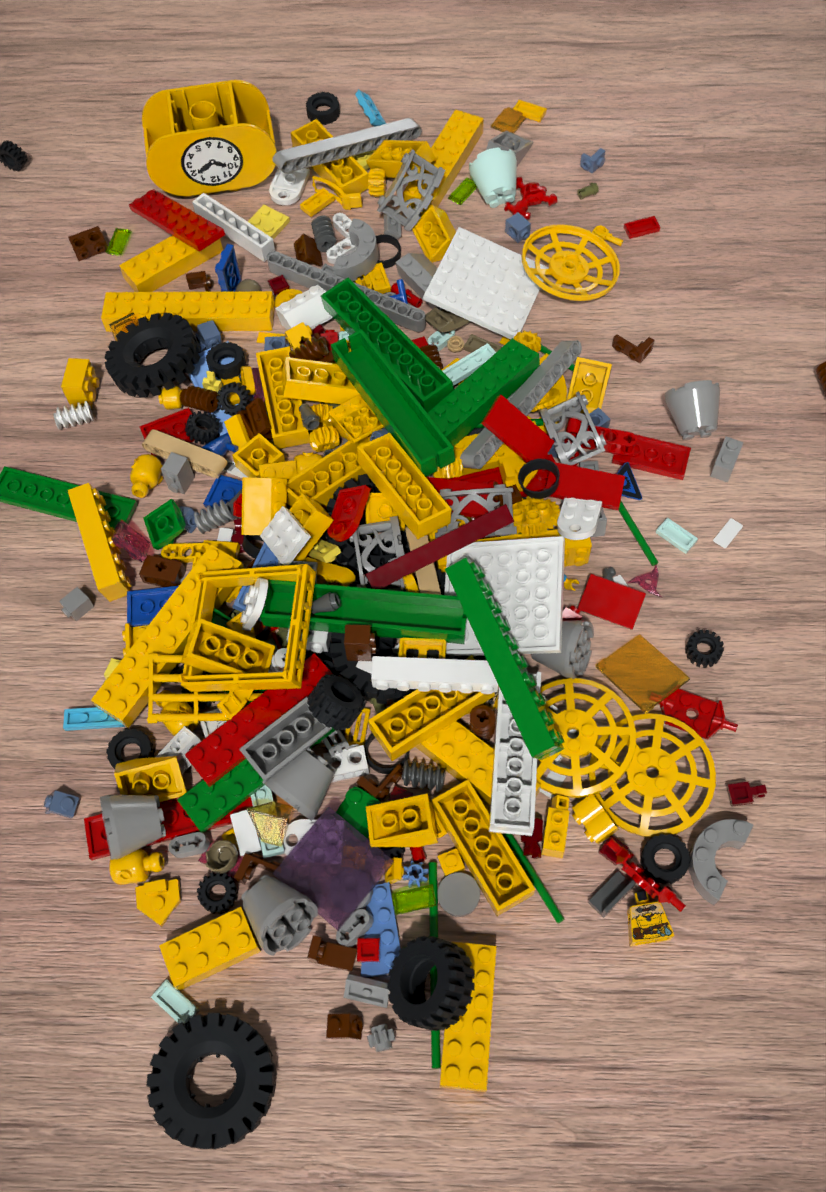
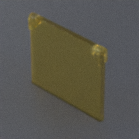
(642, 673)

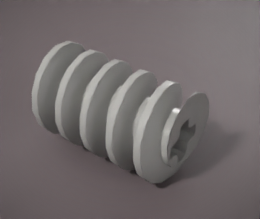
(214, 517)

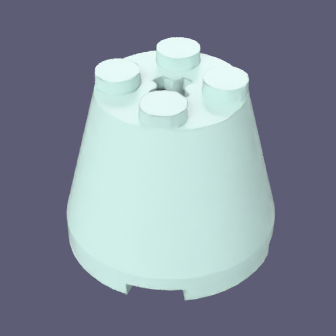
(495, 175)

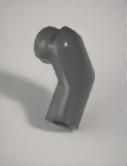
(608, 573)

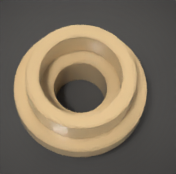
(455, 344)

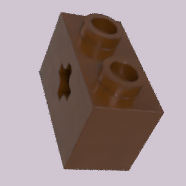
(162, 571)
(359, 642)

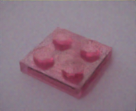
(131, 541)

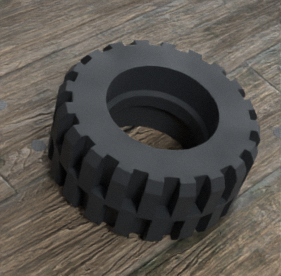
(452, 986)

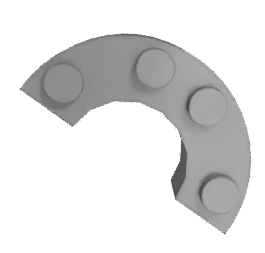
(363, 258)
(702, 855)

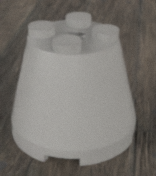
(695, 408)
(574, 650)
(303, 782)
(131, 822)
(278, 914)

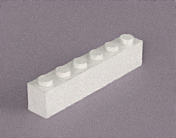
(234, 226)
(433, 674)

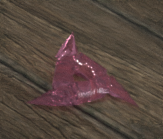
(651, 588)

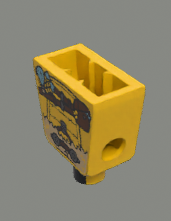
(647, 922)

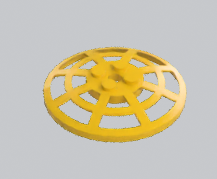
(578, 265)
(587, 739)
(663, 783)

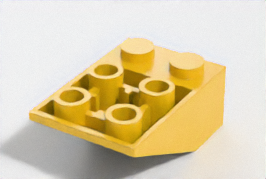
(354, 419)

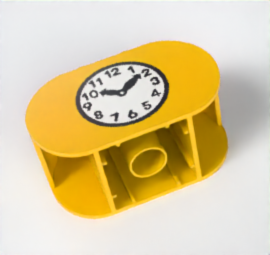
(208, 138)

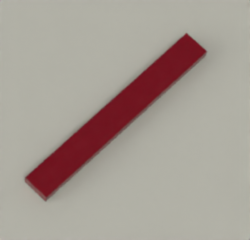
(439, 547)

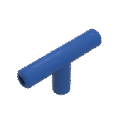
(402, 293)

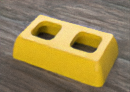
(422, 646)

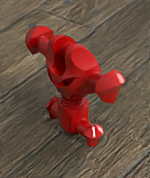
(532, 195)

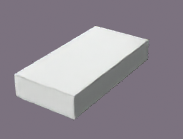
(245, 833)

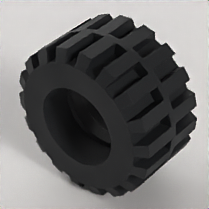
(336, 702)

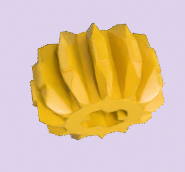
(377, 182)
(529, 339)
(322, 412)
(324, 438)
(452, 470)

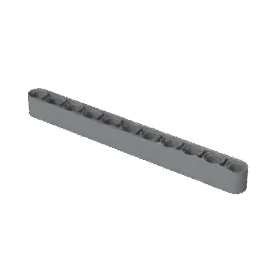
(344, 145)
(309, 276)
(525, 400)

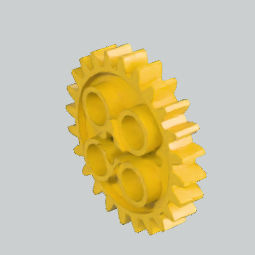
(535, 515)

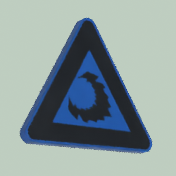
(630, 486)

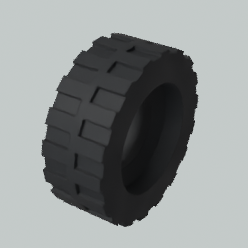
(323, 99)
(225, 350)
(124, 738)
(676, 847)

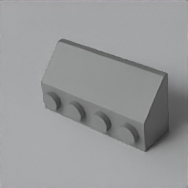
(417, 273)
(283, 740)

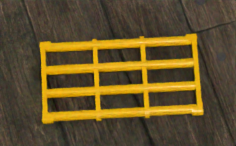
(194, 697)

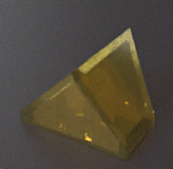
(271, 821)

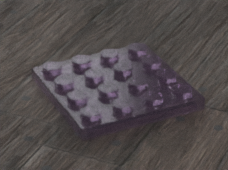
(334, 867)

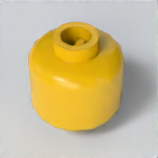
(171, 398)

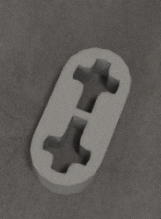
(189, 847)
(354, 928)

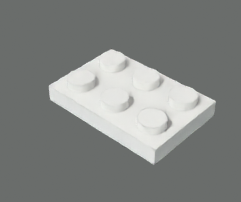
(285, 536)

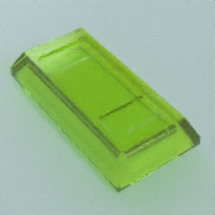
(463, 191)
(118, 242)
(413, 899)

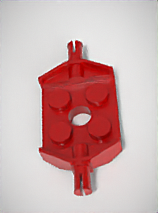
(709, 713)
(649, 884)

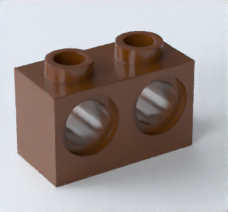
(88, 243)

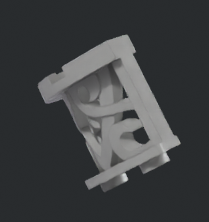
(432, 181)
(571, 409)
(489, 504)
(390, 533)

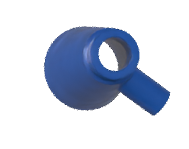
(221, 445)

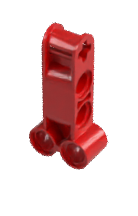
(618, 438)

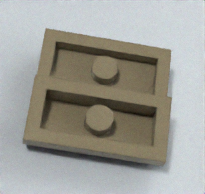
(444, 320)

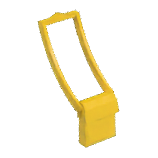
(347, 200)

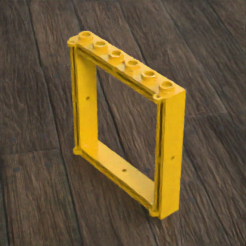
(207, 585)

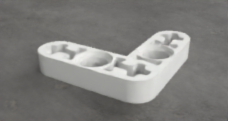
(337, 250)

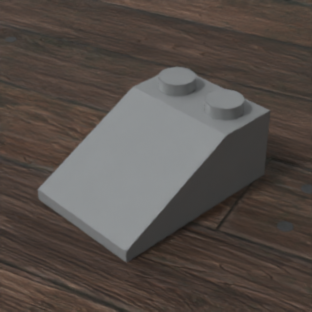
(508, 141)

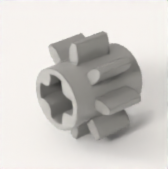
(381, 1038)

